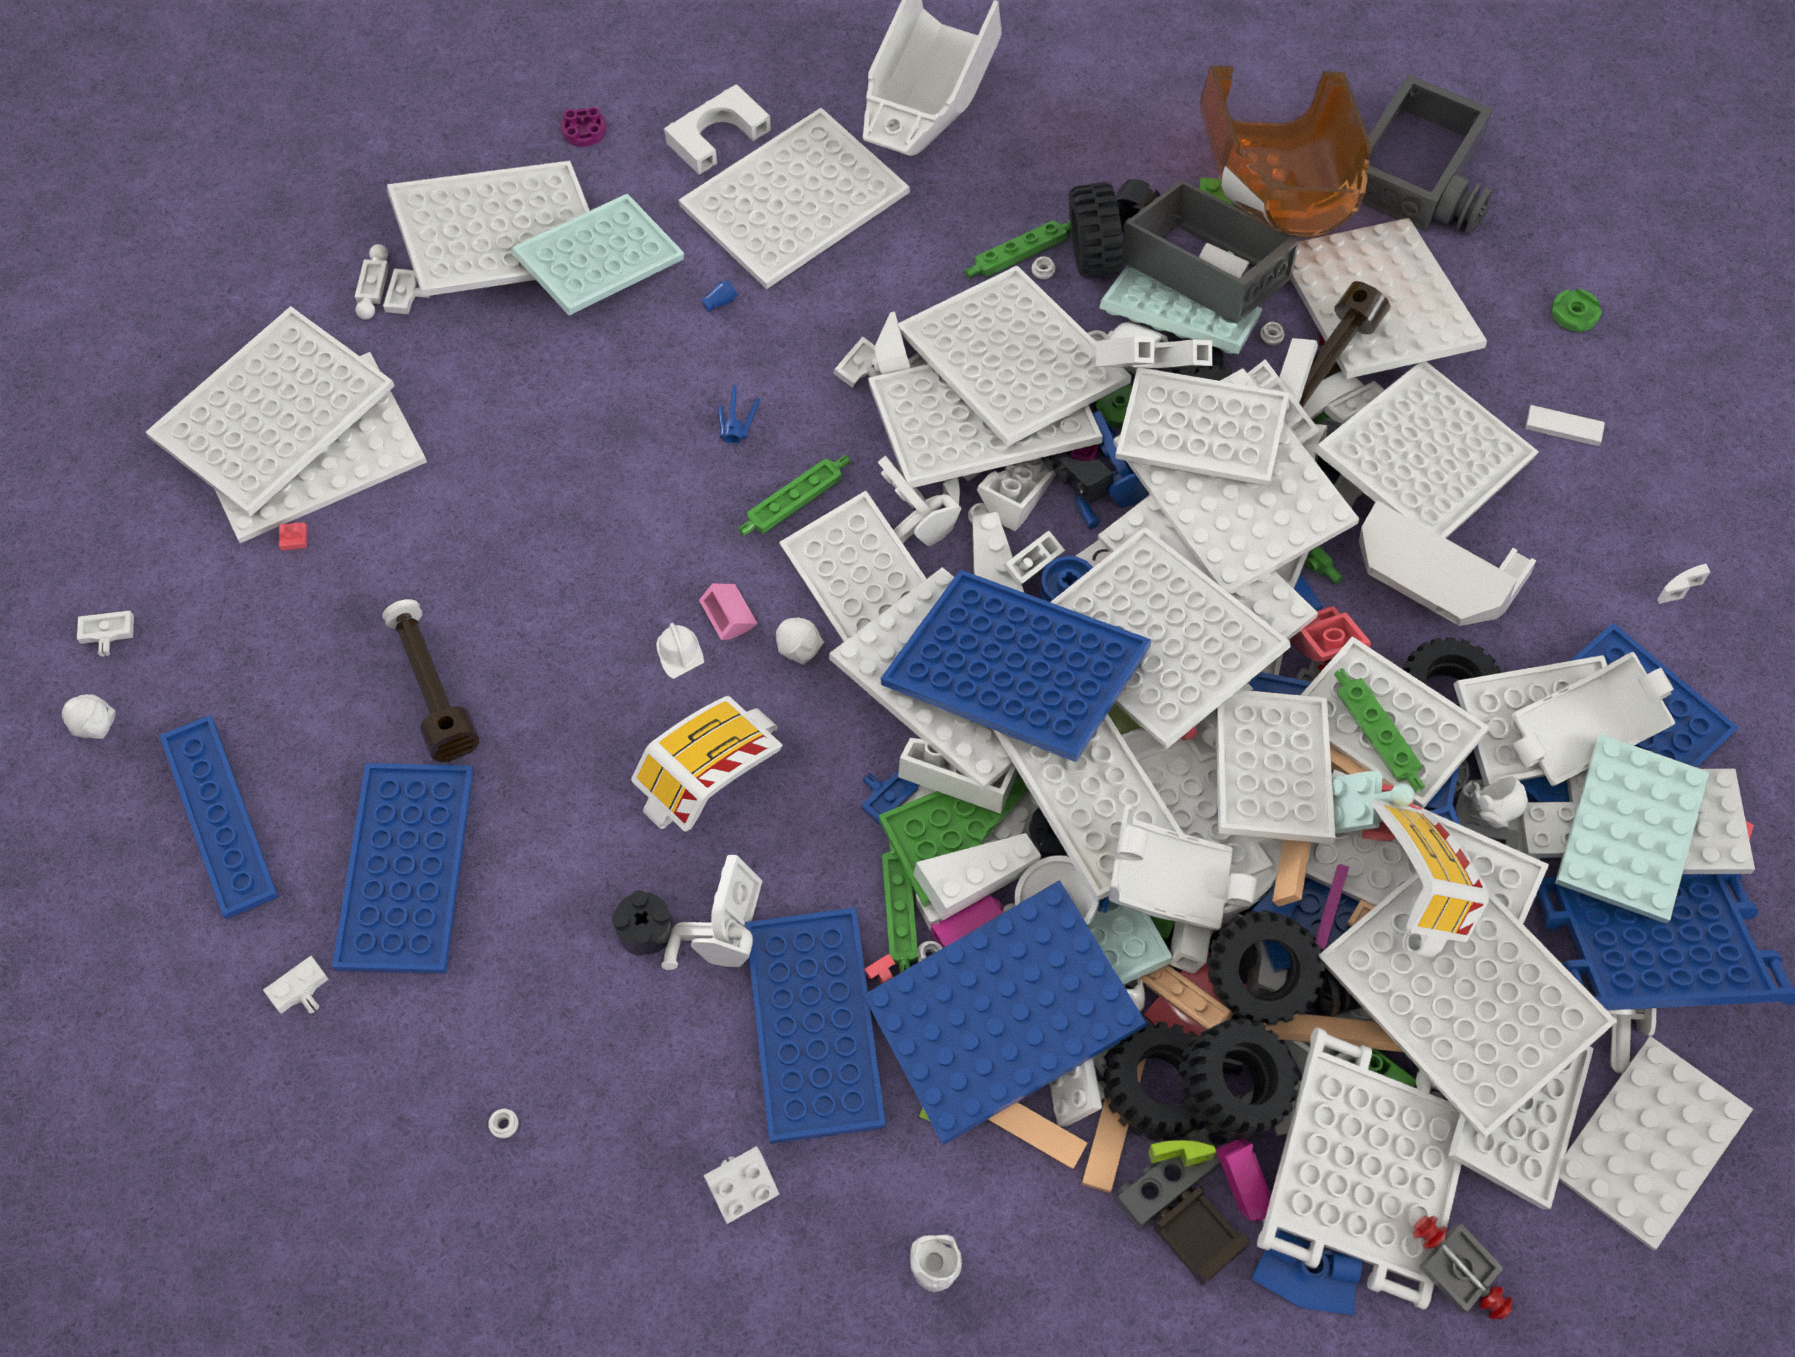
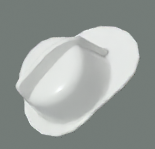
(679, 650)

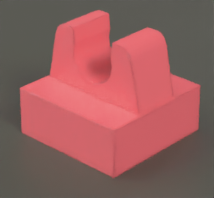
(292, 536)
(880, 969)

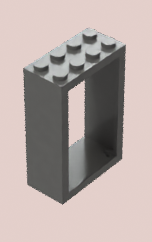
(1439, 106)
(1221, 225)

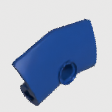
(1324, 1289)

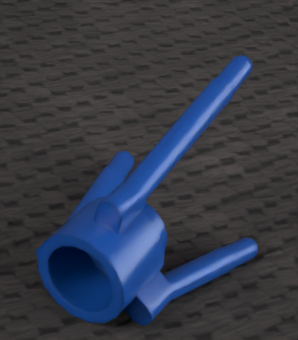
(733, 430)

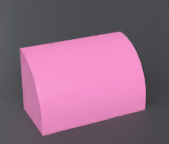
(727, 611)

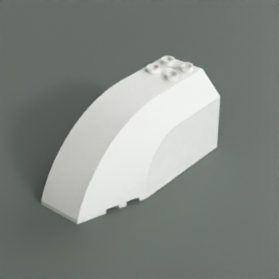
(924, 77)

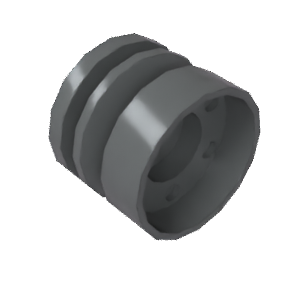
(1463, 204)

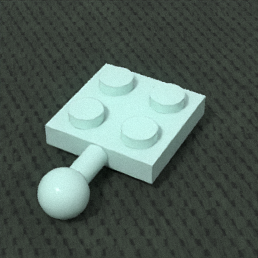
(1354, 799)

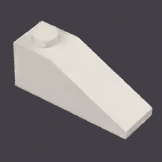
(890, 348)
(1033, 558)

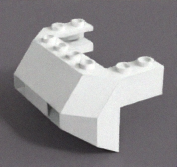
(1438, 570)

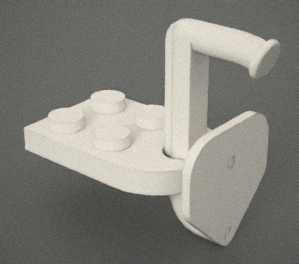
(926, 521)
(732, 907)
(1622, 1031)

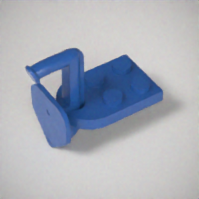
(1127, 487)

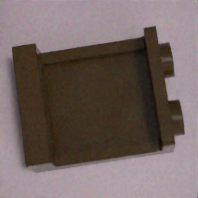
(1200, 1235)

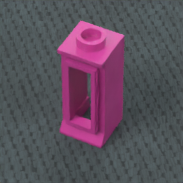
(966, 920)
(1245, 1178)

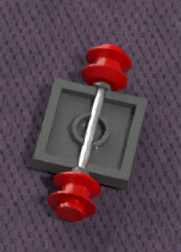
(1461, 1267)

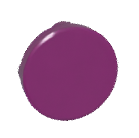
(583, 126)

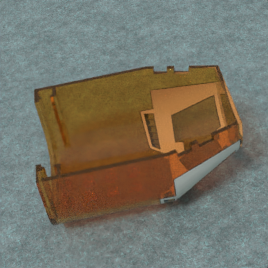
(1293, 173)

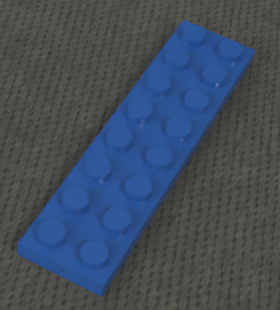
(218, 817)

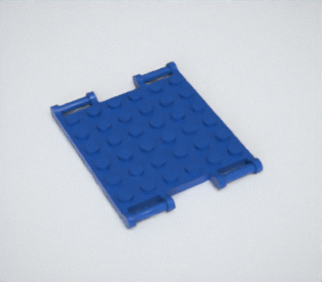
(1690, 961)

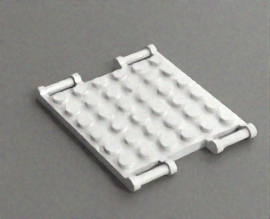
(1363, 1168)

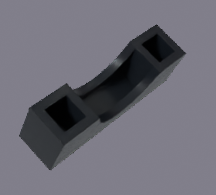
(1087, 478)

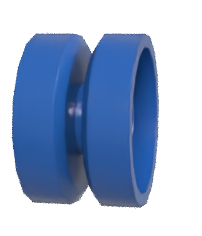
(1061, 574)

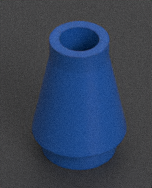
(720, 295)

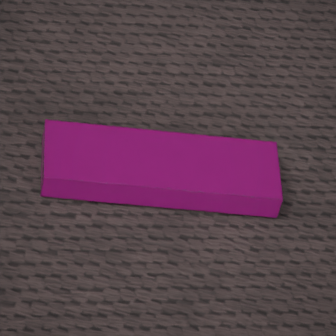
(1331, 906)

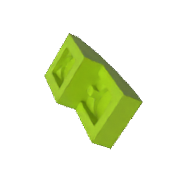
(1189, 1151)

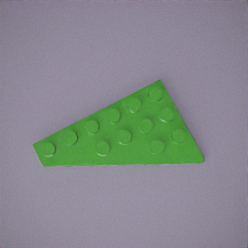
(940, 827)

